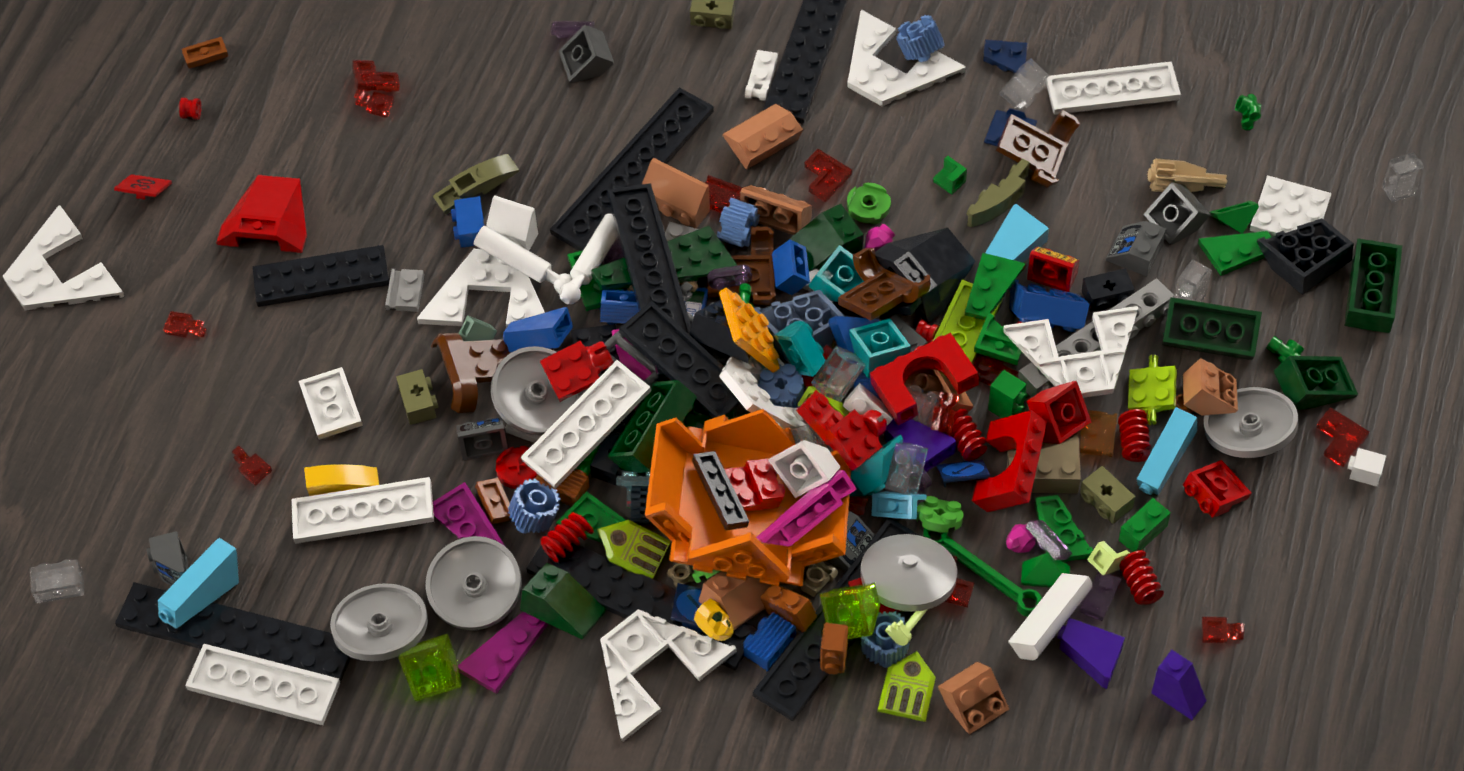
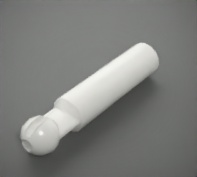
(519, 258)
(590, 259)

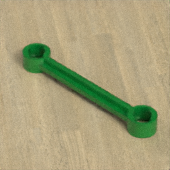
(988, 573)

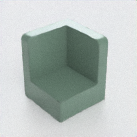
(476, 330)

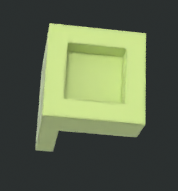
(1106, 559)

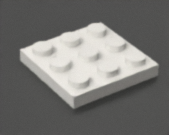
(1288, 205)

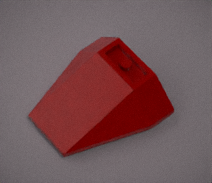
(268, 211)

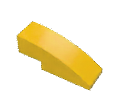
(338, 478)

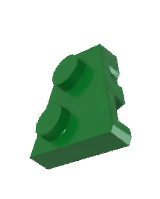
(995, 343)

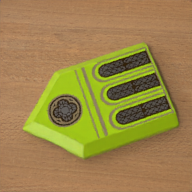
(633, 547)
(908, 688)

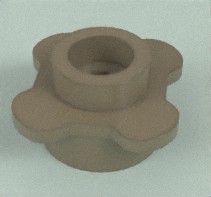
(680, 569)

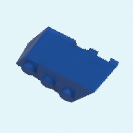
(1058, 306)

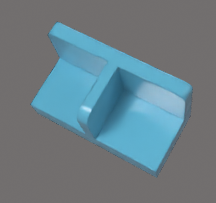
(895, 505)

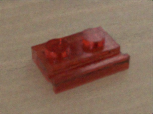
(721, 192)

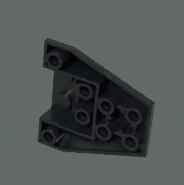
(933, 254)

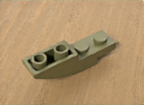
(476, 179)
(999, 198)

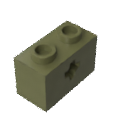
(712, 13)
(416, 396)
(1107, 495)

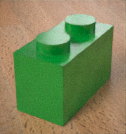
(1007, 395)
(1144, 526)

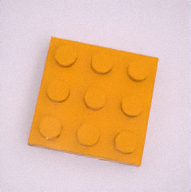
(749, 330)

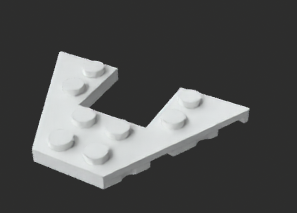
(882, 81)
(482, 273)
(38, 285)
(1093, 371)
(742, 380)
(635, 645)

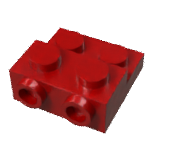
(756, 485)
(1215, 488)

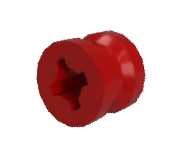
(190, 108)
(927, 331)

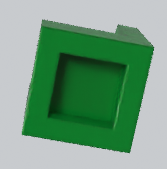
(951, 176)

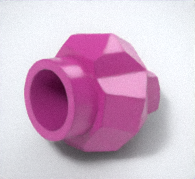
(878, 237)
(1020, 539)

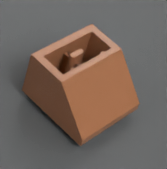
(1209, 389)
(974, 697)

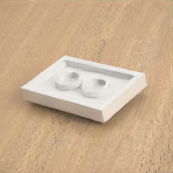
(330, 403)

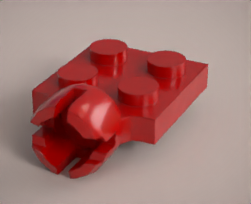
(576, 367)
(819, 415)
(857, 436)

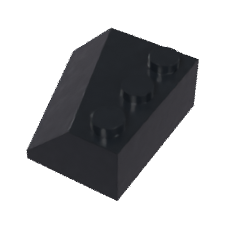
(1307, 254)
(712, 329)

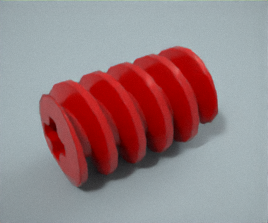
(1134, 435)
(967, 437)
(564, 535)
(1140, 578)

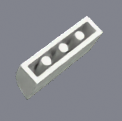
(1050, 615)

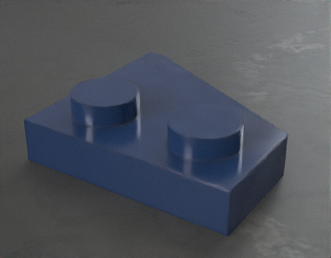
(1005, 54)

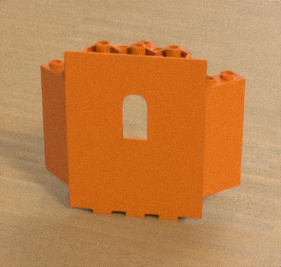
(686, 515)

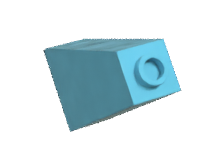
(1018, 236)
(1167, 451)
(201, 584)

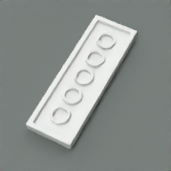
(1113, 87)
(586, 424)
(362, 510)
(263, 684)

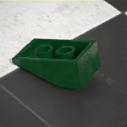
(826, 233)
(1315, 380)
(561, 601)

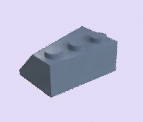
(810, 308)

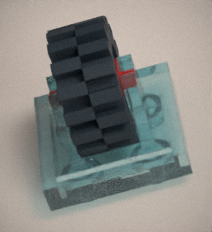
(637, 494)

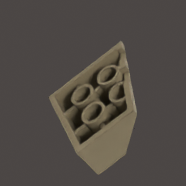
(1057, 467)

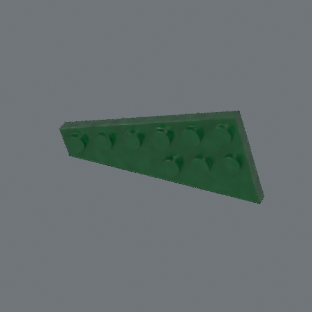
(691, 253)

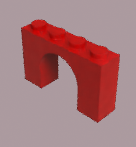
(942, 355)
(1015, 484)

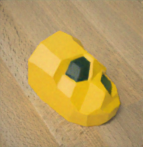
(713, 620)

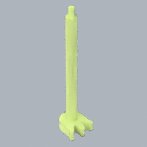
(901, 633)

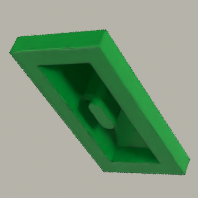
(1237, 215)
(1042, 571)

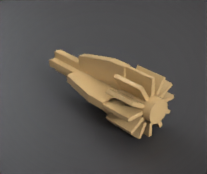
(1181, 172)

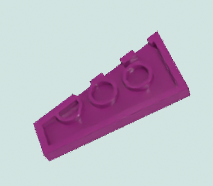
(463, 515)
(503, 652)

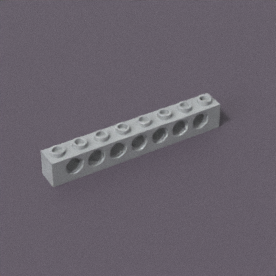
(1084, 340)

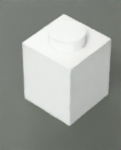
(1366, 466)

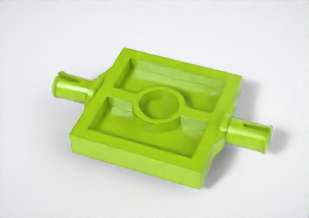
(1152, 389)

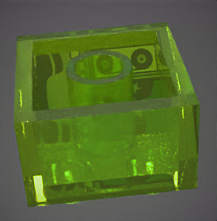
(854, 607)
(431, 667)

